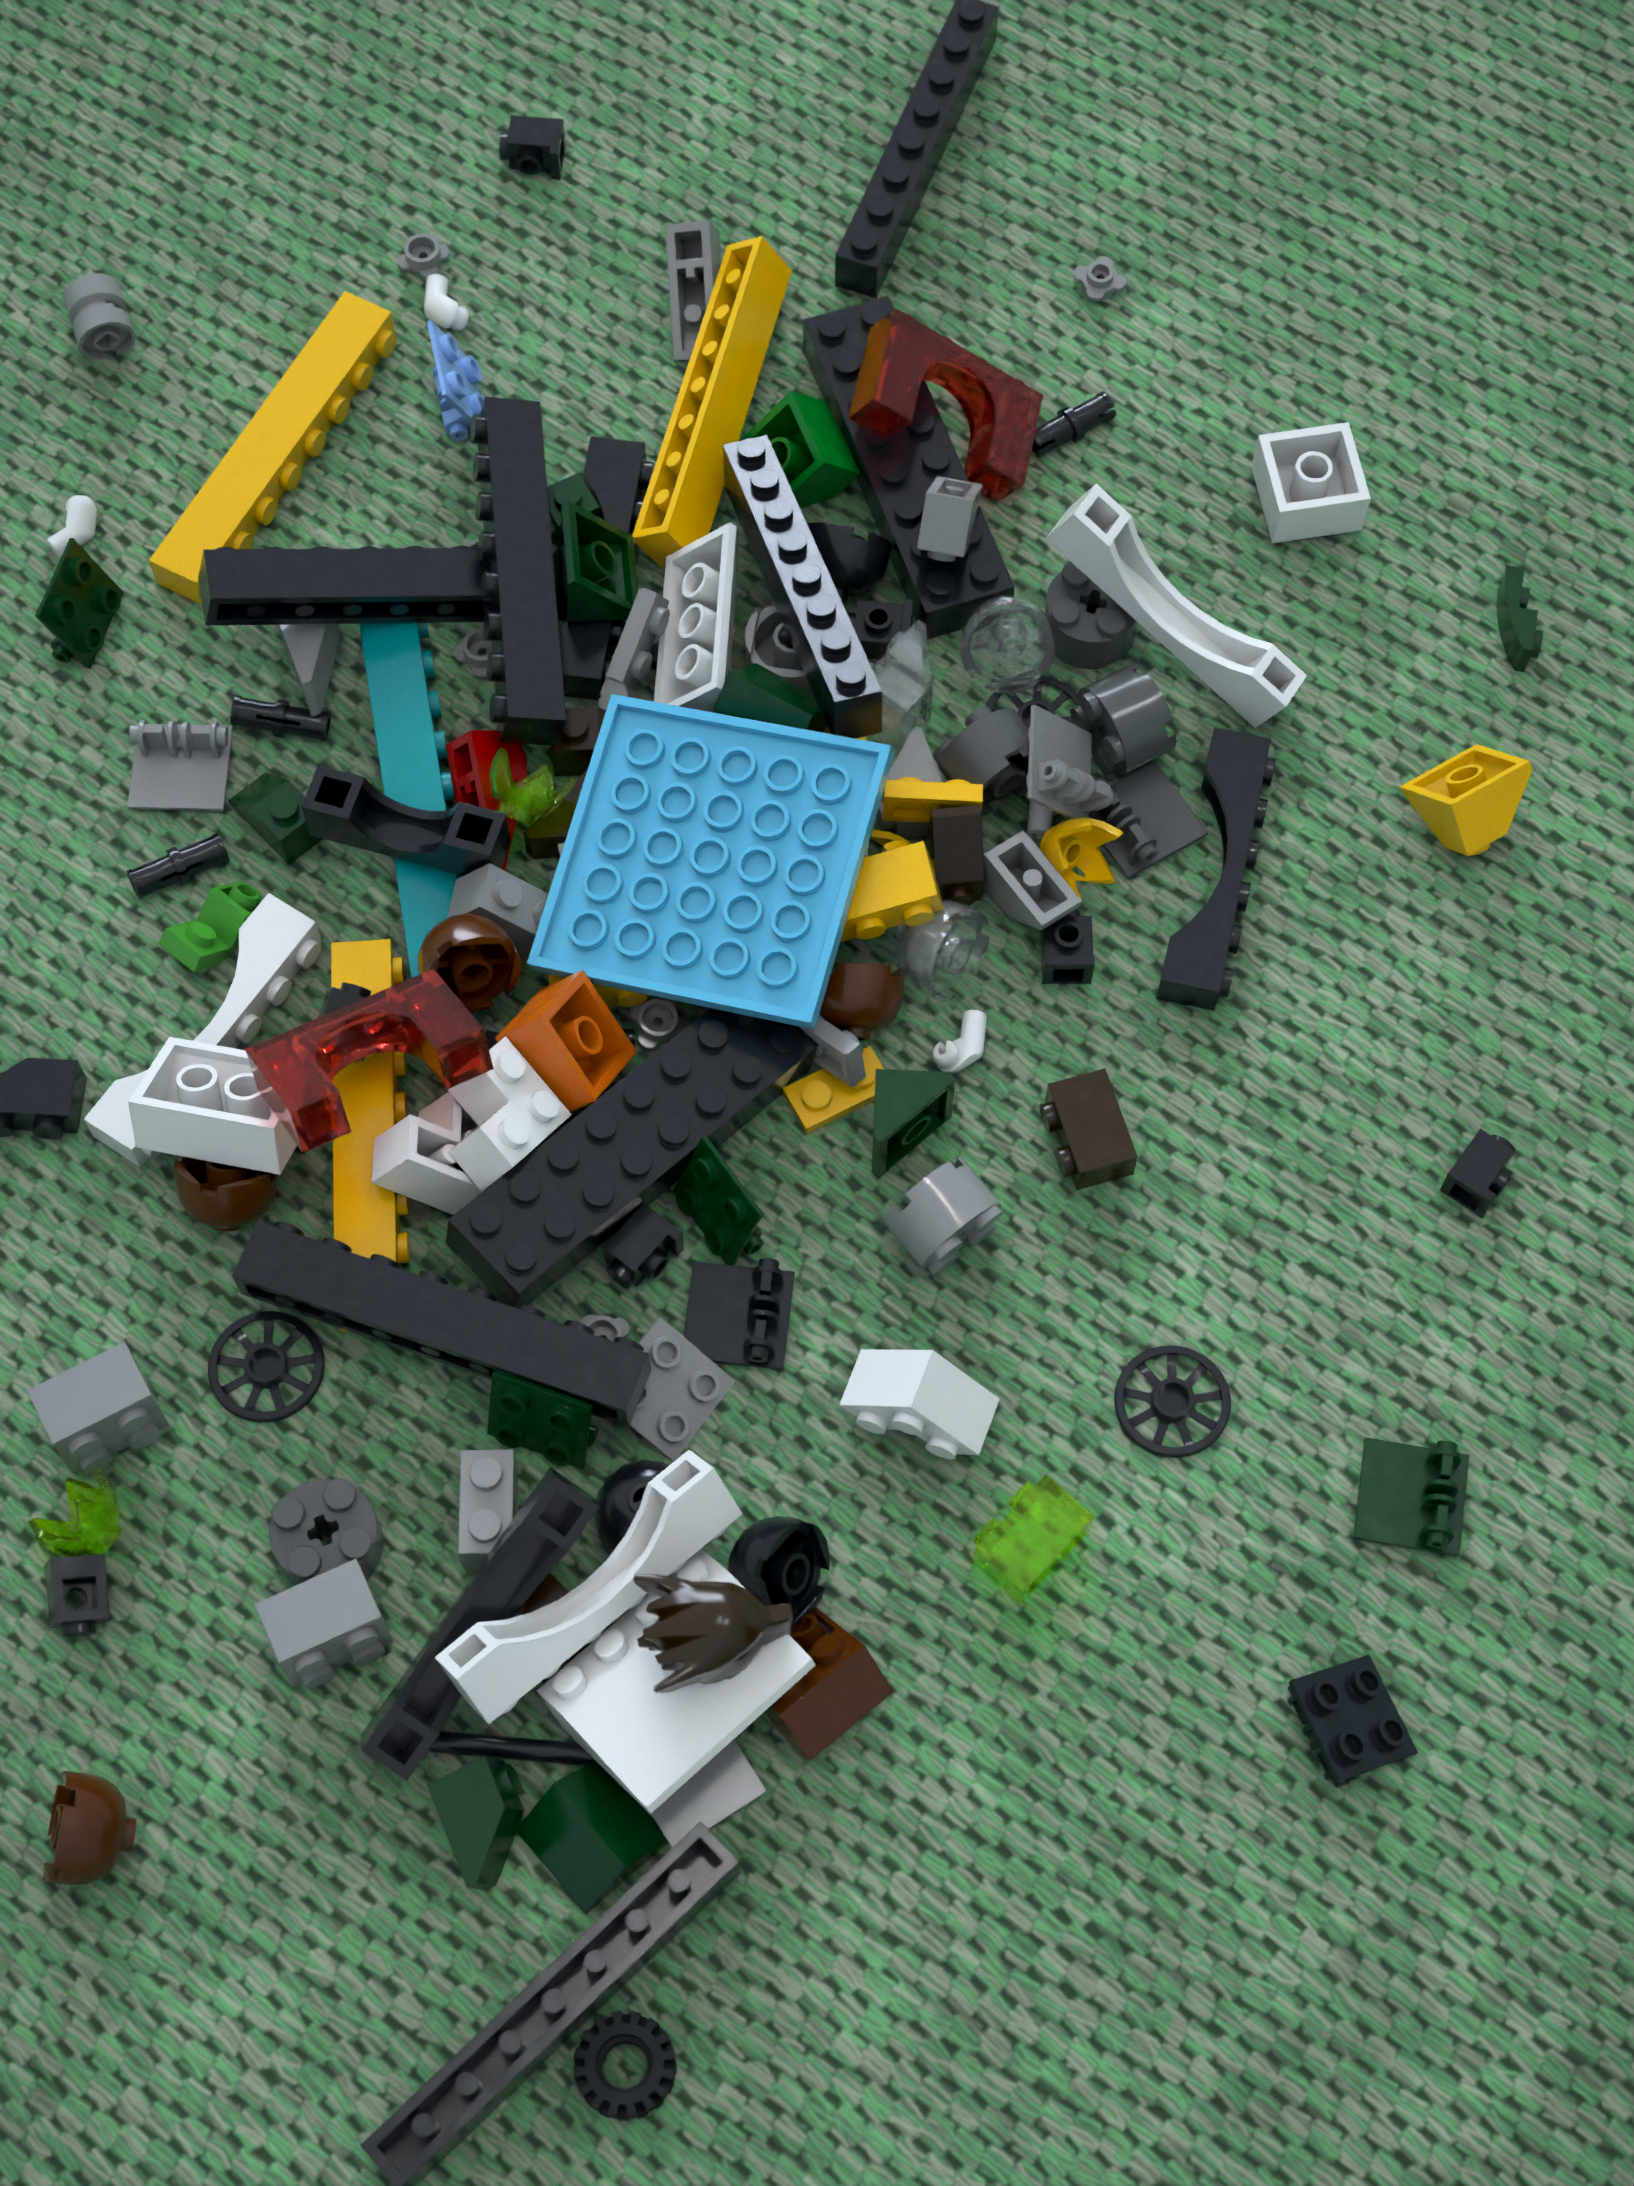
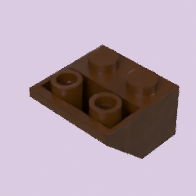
(832, 1693)

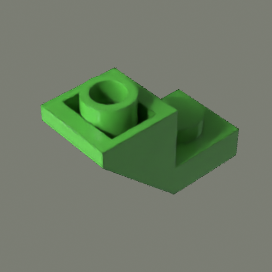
(216, 930)

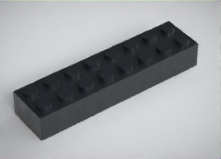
(899, 473)
(624, 1151)

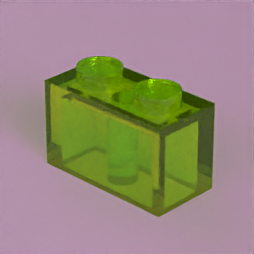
(1031, 1537)

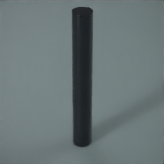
(511, 1748)

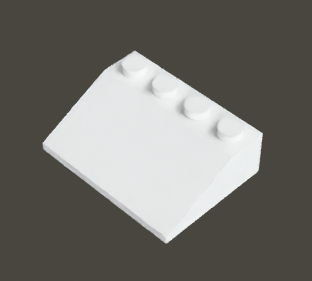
(654, 1738)

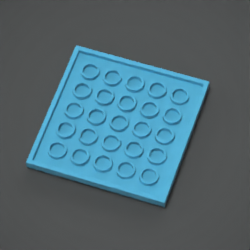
(712, 860)

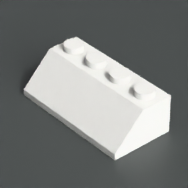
(700, 629)

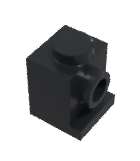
(534, 145)
(878, 624)
(1068, 961)
(1480, 1173)
(641, 1247)
(83, 1574)

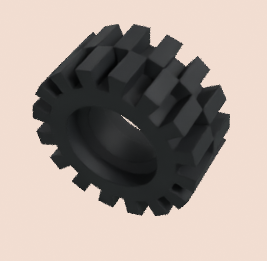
(597, 2043)

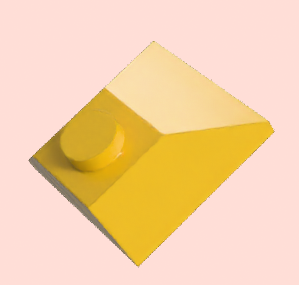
(1470, 797)

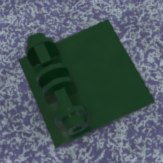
(78, 606)
(719, 1204)
(540, 1420)
(1412, 1496)

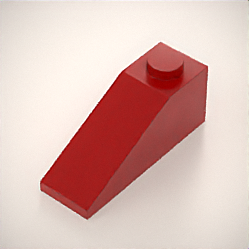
(470, 766)

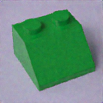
(808, 447)

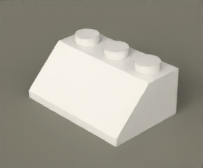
(207, 1108)

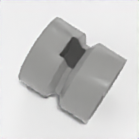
(99, 315)

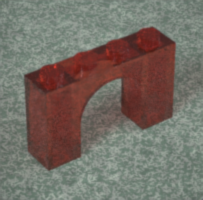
(997, 406)
(410, 1017)

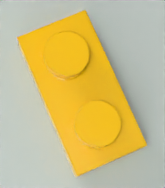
(913, 799)
(825, 1098)

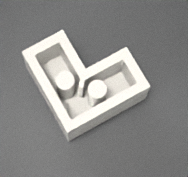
(511, 1112)
(416, 1160)
(920, 1397)

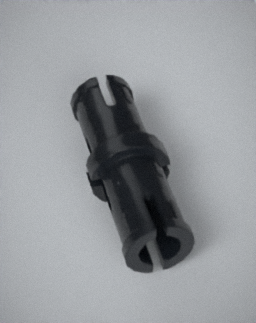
(1072, 423)
(250, 714)
(178, 866)

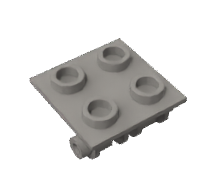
(179, 766)
(1062, 767)
(679, 1390)
(710, 1795)

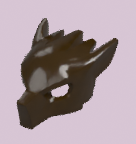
(707, 1628)

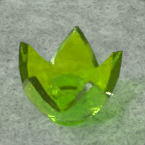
(528, 796)
(91, 1521)

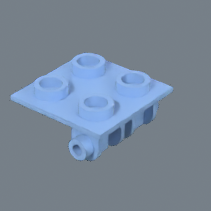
(456, 383)

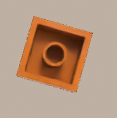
(570, 1040)

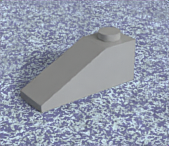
(692, 272)
(312, 655)

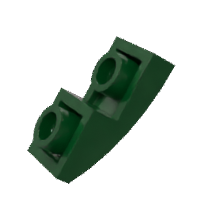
(1515, 621)

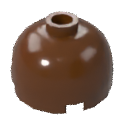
(472, 959)
(863, 997)
(223, 1193)
(87, 1829)

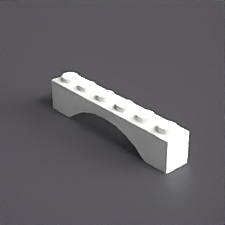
(1239, 668)
(271, 951)
(509, 1657)

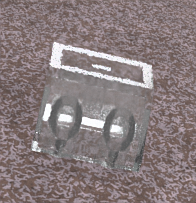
(905, 686)

